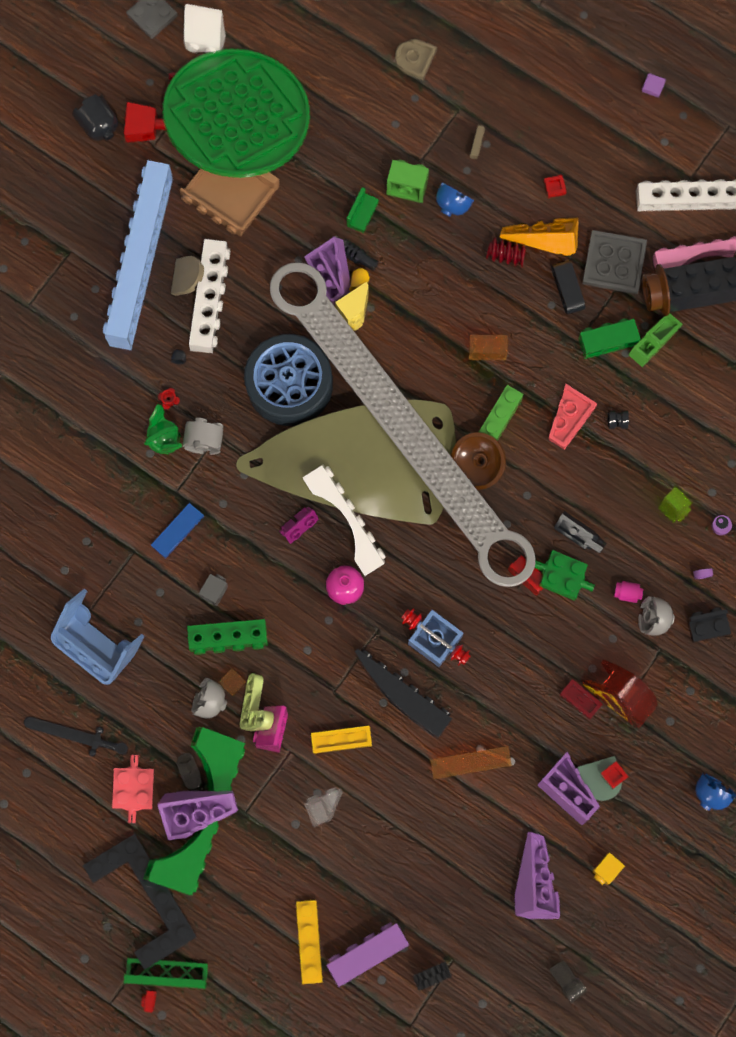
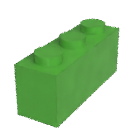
(502, 412)

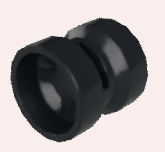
(618, 419)

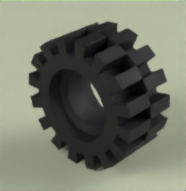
(432, 976)

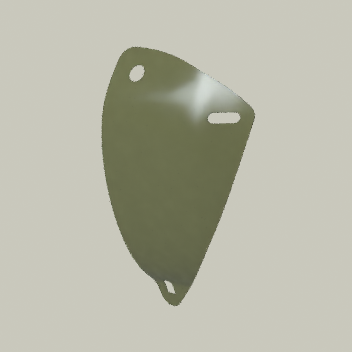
(361, 459)

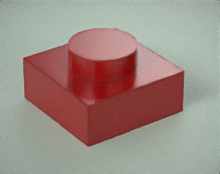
(555, 186)
(614, 775)
(149, 1000)

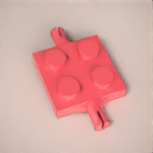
(133, 788)

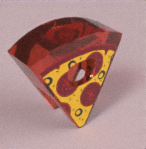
(624, 694)

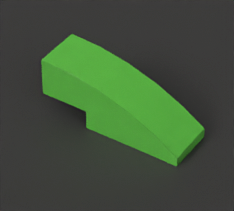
(655, 339)

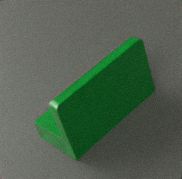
(362, 211)

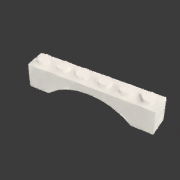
(366, 554)

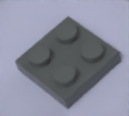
(152, 16)

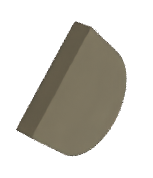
(415, 57)
(187, 274)

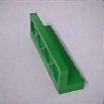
(164, 981)

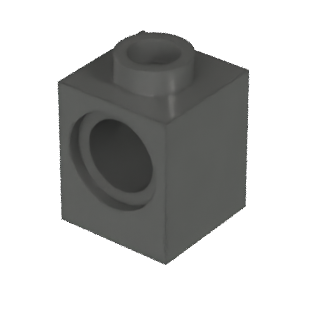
(213, 589)

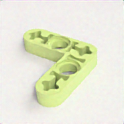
(251, 717)

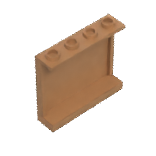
(229, 199)

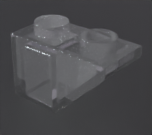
(323, 808)

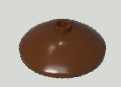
(468, 453)

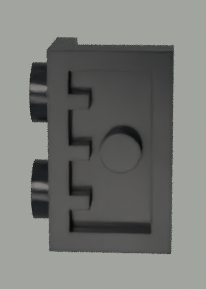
(709, 625)

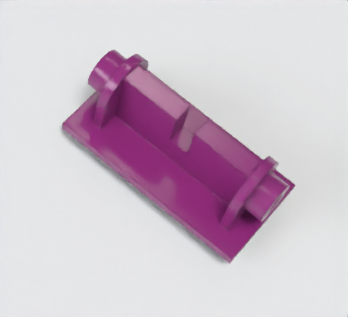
(305, 519)

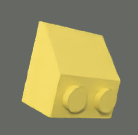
(353, 306)

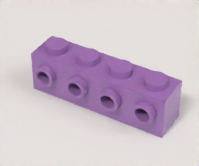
(368, 954)

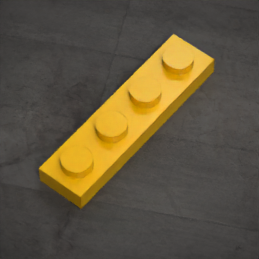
(309, 942)

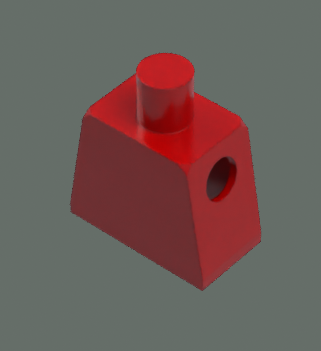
(141, 123)

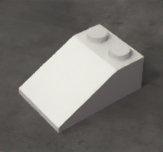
(203, 29)

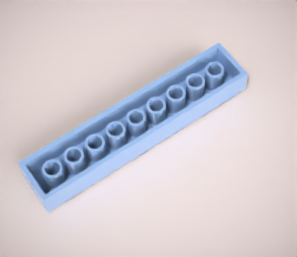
(138, 256)

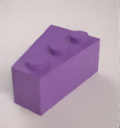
(332, 265)
(569, 790)

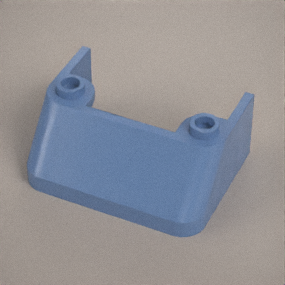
(88, 645)

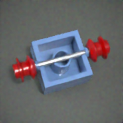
(435, 638)

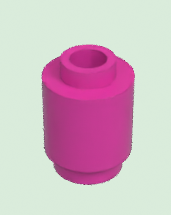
(628, 591)

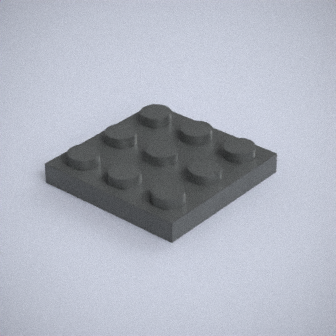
(614, 262)

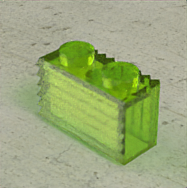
(675, 505)

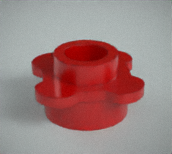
(168, 403)

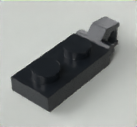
(579, 533)

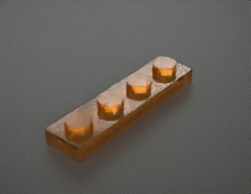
(470, 762)

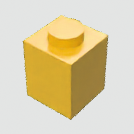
(607, 869)

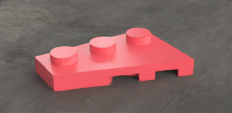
(570, 417)

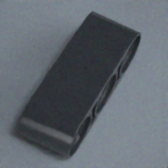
(568, 287)

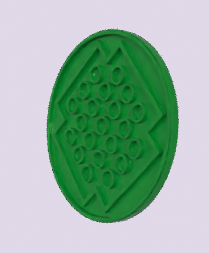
(236, 113)

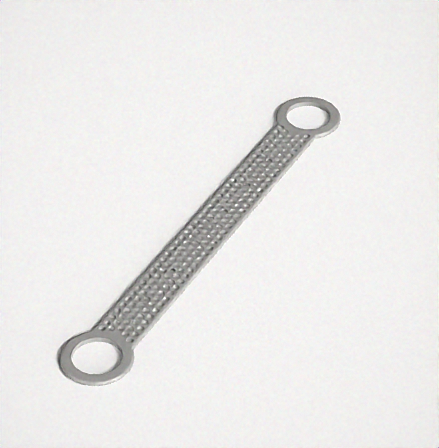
(403, 424)

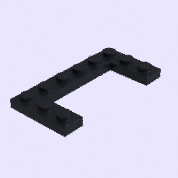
(179, 932)

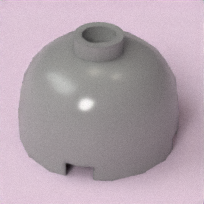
(656, 616)
(209, 699)

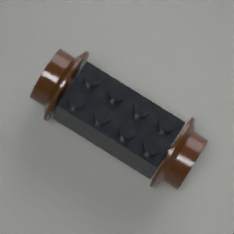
(690, 285)

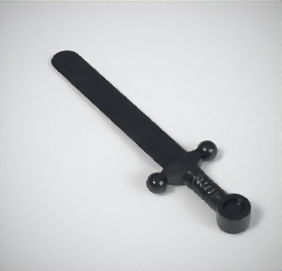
(76, 735)

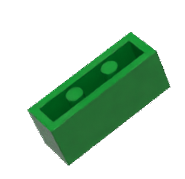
(609, 338)

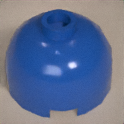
(452, 201)
(713, 793)

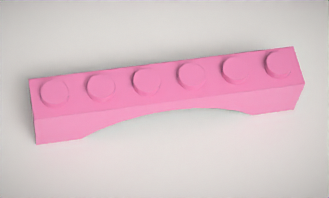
(685, 255)

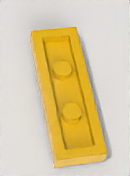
(341, 739)

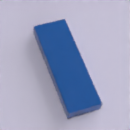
(177, 530)

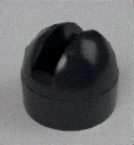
(178, 357)

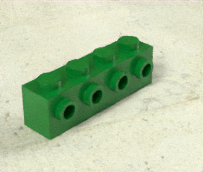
(227, 636)

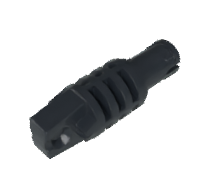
(358, 255)

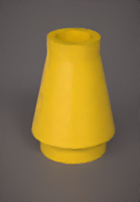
(358, 278)

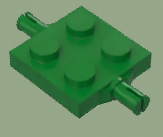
(563, 575)

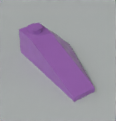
(194, 810)
(534, 888)

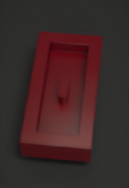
(581, 699)

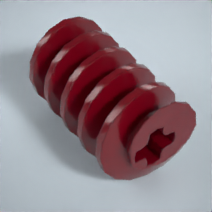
(506, 252)

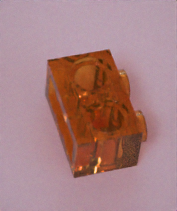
(488, 347)

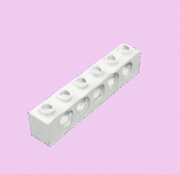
(685, 201)
(211, 250)

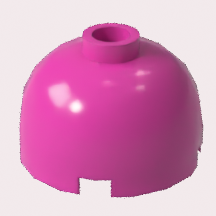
(345, 585)

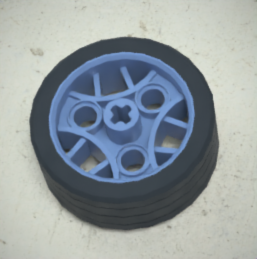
(288, 379)

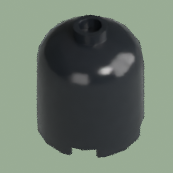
(96, 118)

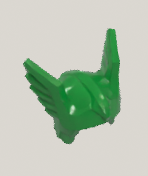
(162, 434)

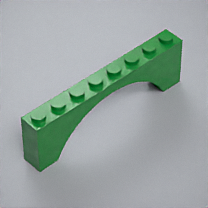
(182, 867)

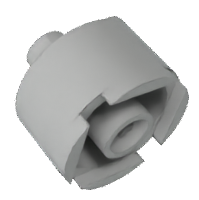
(203, 436)

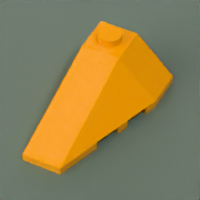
(555, 237)

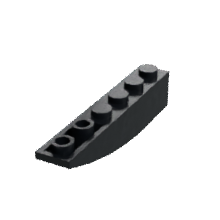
(404, 697)

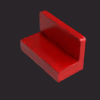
(533, 581)

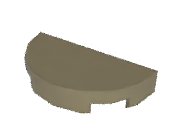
(477, 142)

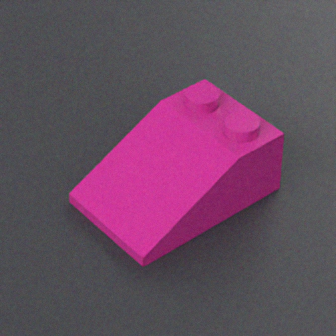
(272, 738)

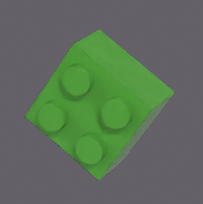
(407, 181)

